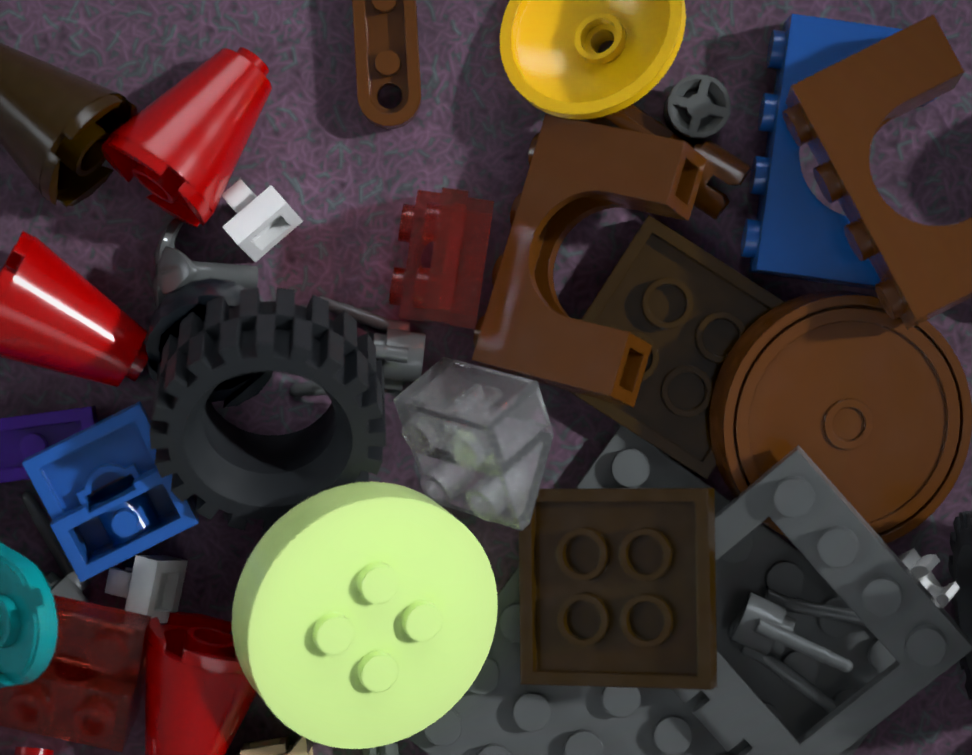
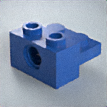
(120, 517)

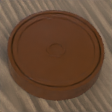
(858, 394)

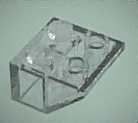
(477, 439)

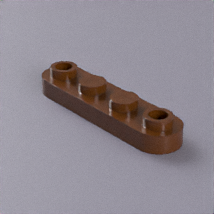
(385, 57)

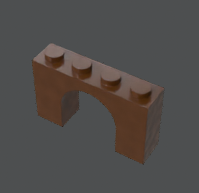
(837, 116)
(571, 175)

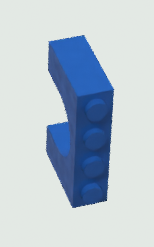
(792, 228)

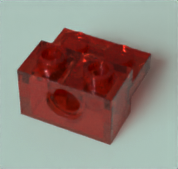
(452, 285)
(91, 682)

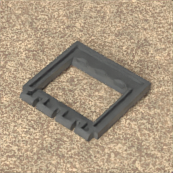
(869, 582)

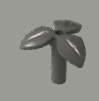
(177, 270)

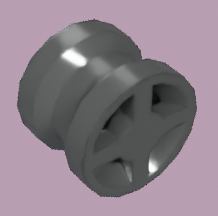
(710, 99)

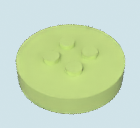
(364, 615)

